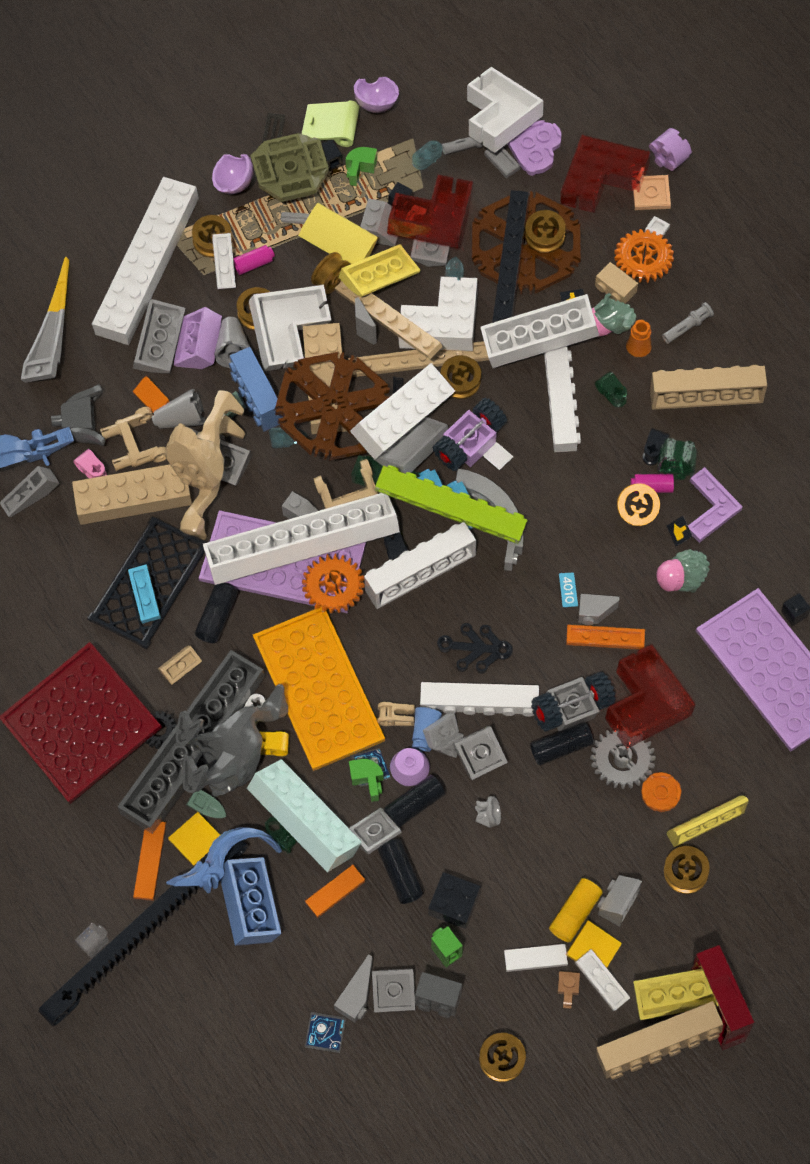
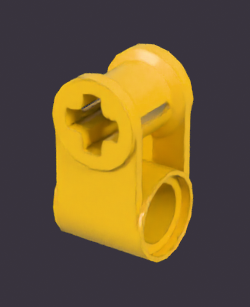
(275, 743)

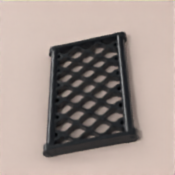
(152, 522)

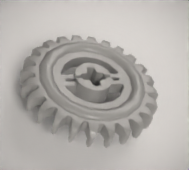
(635, 772)

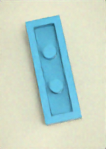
(144, 594)

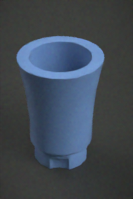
(423, 718)

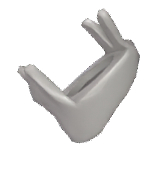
(488, 812)

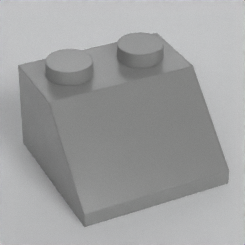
(376, 221)
(619, 899)

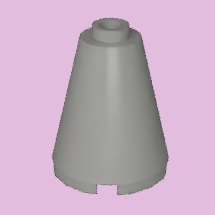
(230, 340)
(183, 409)

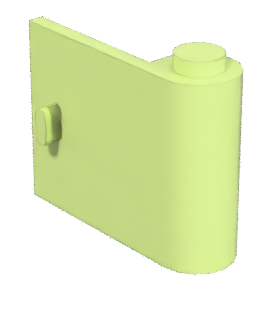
(332, 121)

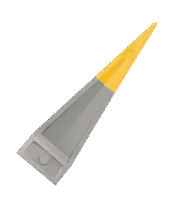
(46, 350)

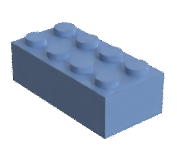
(255, 388)
(249, 901)

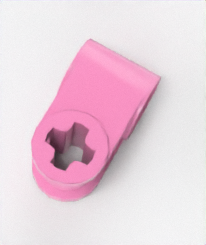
(90, 465)

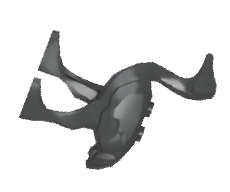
(230, 749)

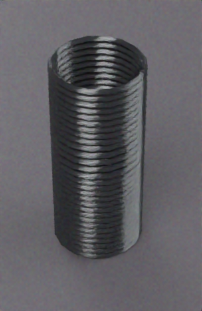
(214, 617)
(556, 746)
(412, 804)
(402, 875)

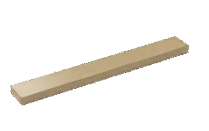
(415, 360)

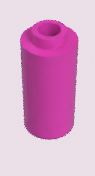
(253, 259)
(658, 482)

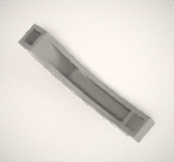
(483, 488)

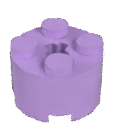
(670, 149)

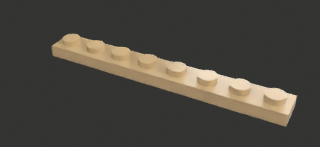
(394, 322)

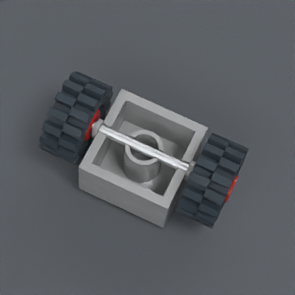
(573, 702)

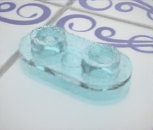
(428, 154)

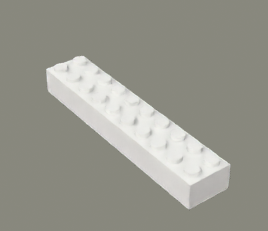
(145, 261)
(301, 538)

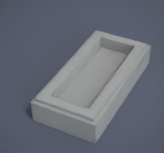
(503, 161)

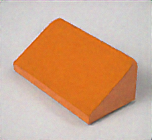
(150, 394)

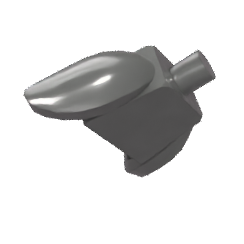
(79, 416)

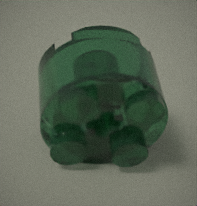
(677, 458)

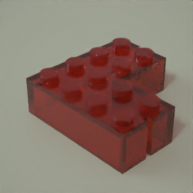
(602, 163)
(434, 219)
(655, 700)

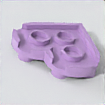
(535, 147)

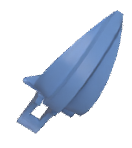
(16, 450)
(211, 871)

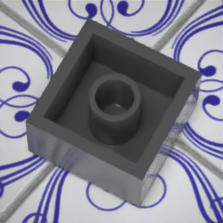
(438, 995)

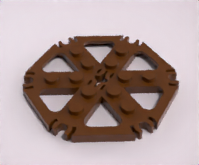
(496, 227)
(318, 409)

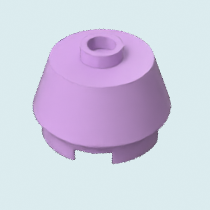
(409, 766)

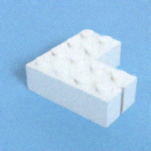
(504, 108)
(280, 316)
(454, 317)

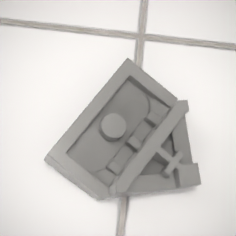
(443, 734)

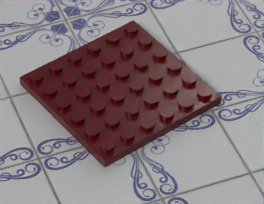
(80, 722)

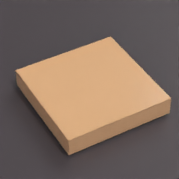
(653, 193)

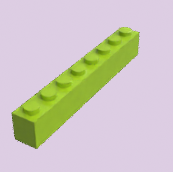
(451, 504)

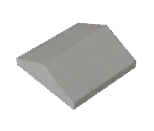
(429, 253)
(364, 324)
(375, 830)
(393, 990)

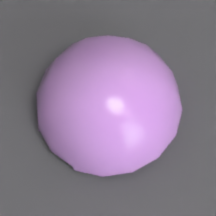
(376, 96)
(232, 174)

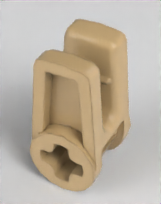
(392, 719)

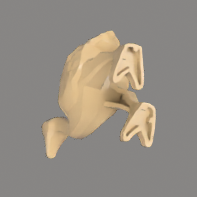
(200, 460)

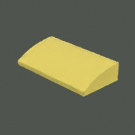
(337, 234)
(378, 271)
(708, 821)
(672, 994)

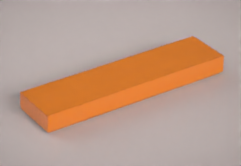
(605, 637)
(149, 863)

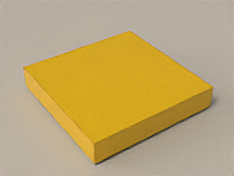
(194, 838)
(596, 939)

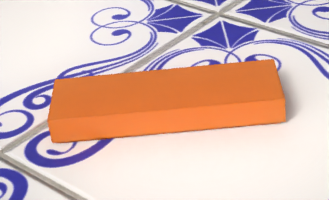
(335, 891)

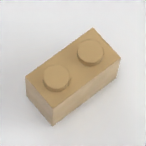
(617, 283)

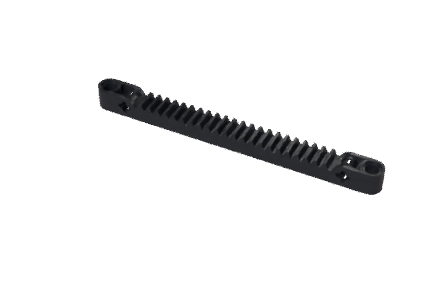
(59, 1007)

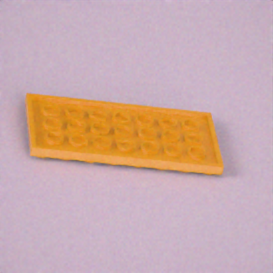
(319, 687)

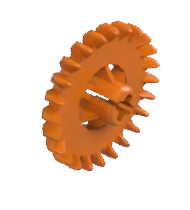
(651, 267)
(333, 569)

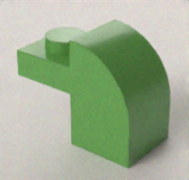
(360, 159)
(369, 772)

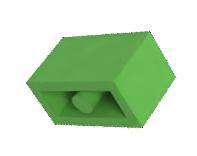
(446, 946)

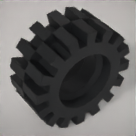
(170, 724)

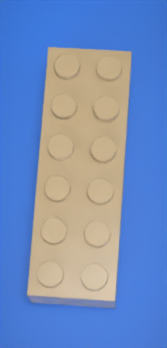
(319, 341)
(708, 387)
(129, 494)
(660, 1040)

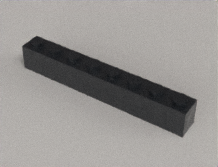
(511, 255)

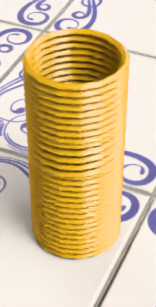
(580, 905)

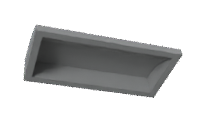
(413, 446)

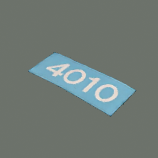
(568, 589)

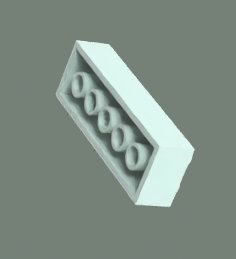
(304, 815)

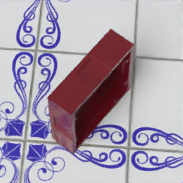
(731, 1004)

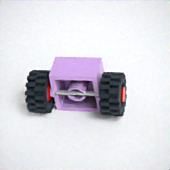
(470, 435)

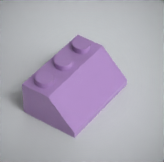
(198, 339)

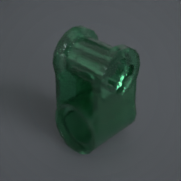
(612, 389)
(281, 836)

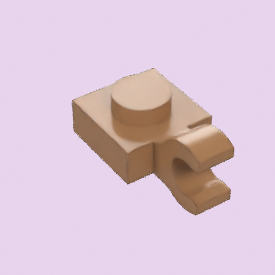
(568, 985)

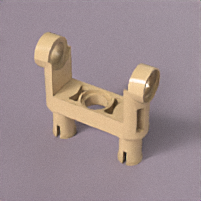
(122, 428)
(365, 492)

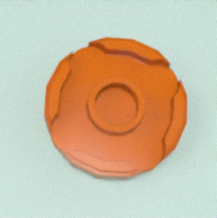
(661, 792)

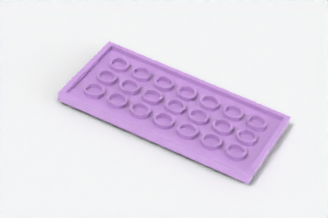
(278, 582)
(765, 663)

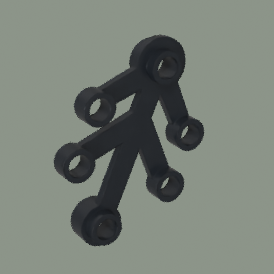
(477, 648)

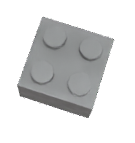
(480, 752)

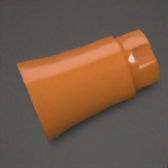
(640, 339)

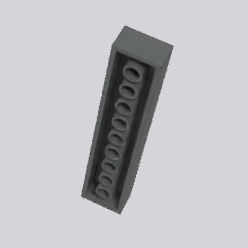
(162, 779)

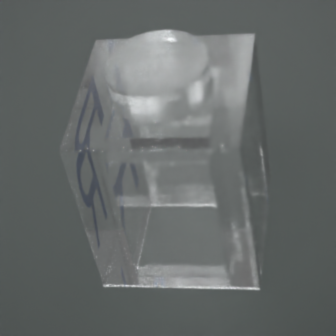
(92, 939)

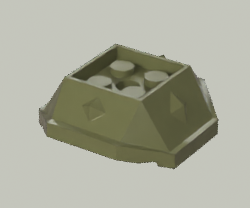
(293, 152)

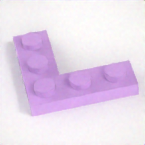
(723, 503)

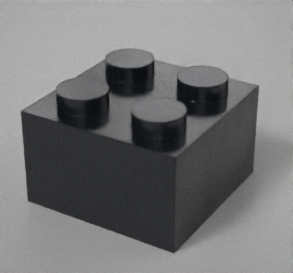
(454, 900)

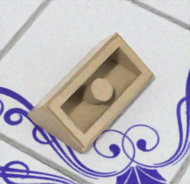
(180, 664)

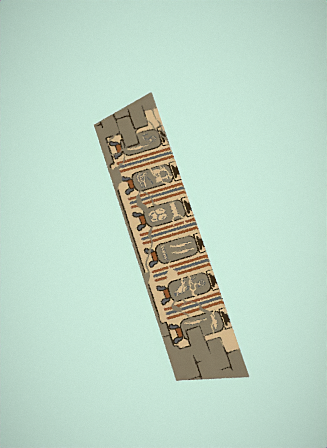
(260, 220)

